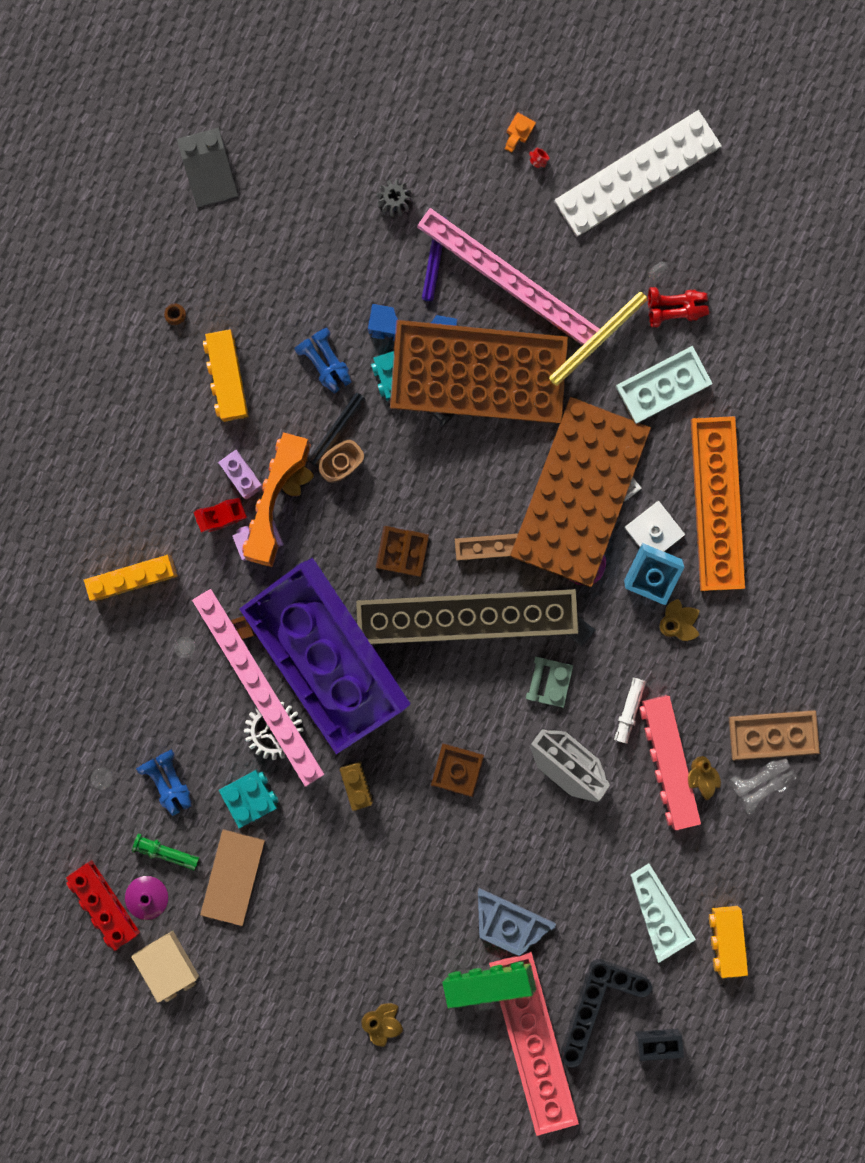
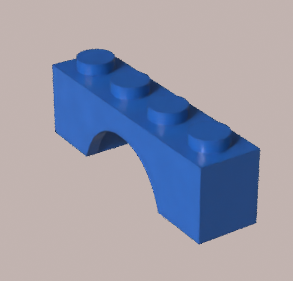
(383, 321)

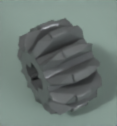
(389, 204)

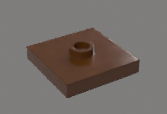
(457, 770)

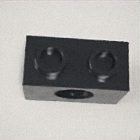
(659, 1044)

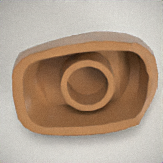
(340, 461)

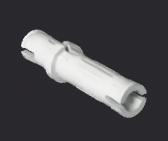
(630, 710)

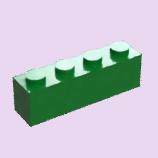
(489, 985)

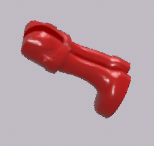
(689, 310)

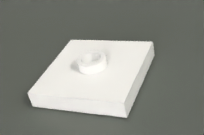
(655, 528)

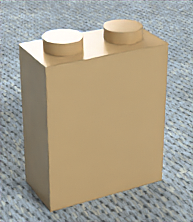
(165, 967)

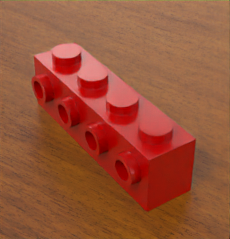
(102, 905)

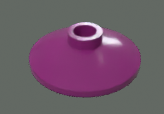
(154, 890)

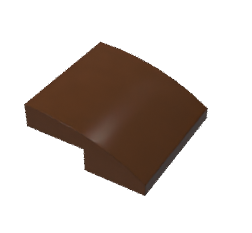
(411, 555)

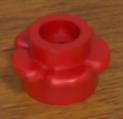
(538, 158)

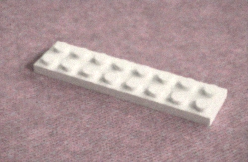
(637, 173)

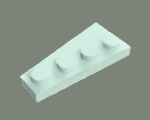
(662, 919)

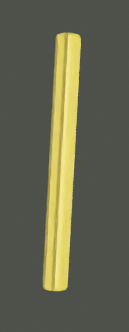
(598, 338)

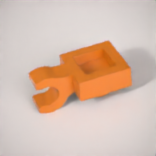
(519, 130)

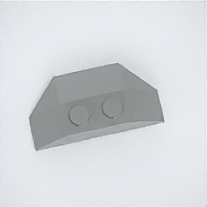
(569, 765)

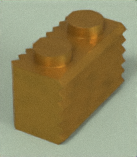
(356, 786)

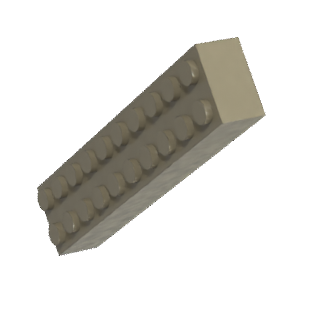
(468, 616)

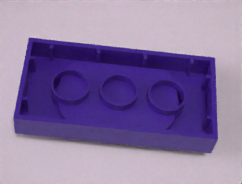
(324, 655)

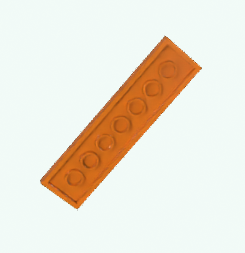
(717, 503)

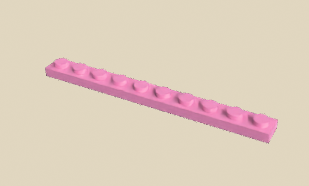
(507, 277)
(258, 687)

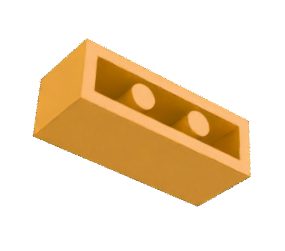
(728, 942)

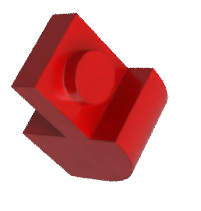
(220, 515)

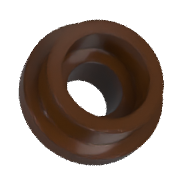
(170, 309)

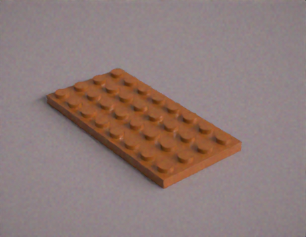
(477, 372)
(580, 492)

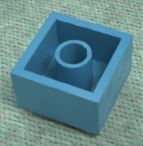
(653, 574)

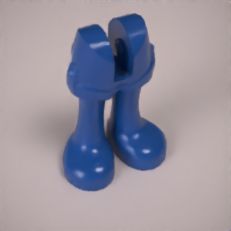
(307, 348)
(167, 795)

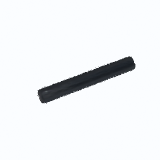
(337, 428)

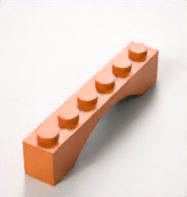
(290, 457)

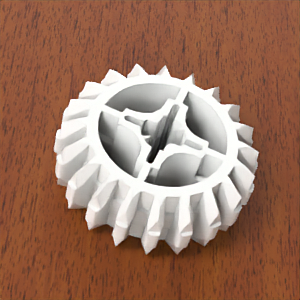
(257, 735)

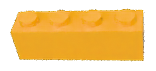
(226, 375)
(130, 578)

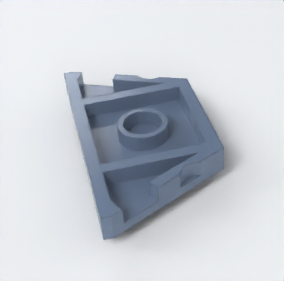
(509, 924)

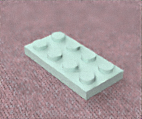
(663, 385)

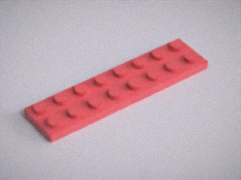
(538, 1056)

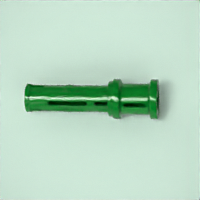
(155, 849)

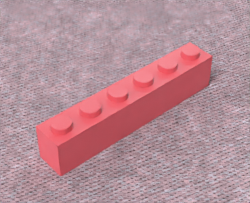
(670, 761)

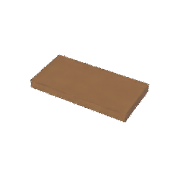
(774, 735)
(232, 877)

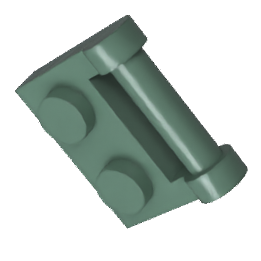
(556, 684)

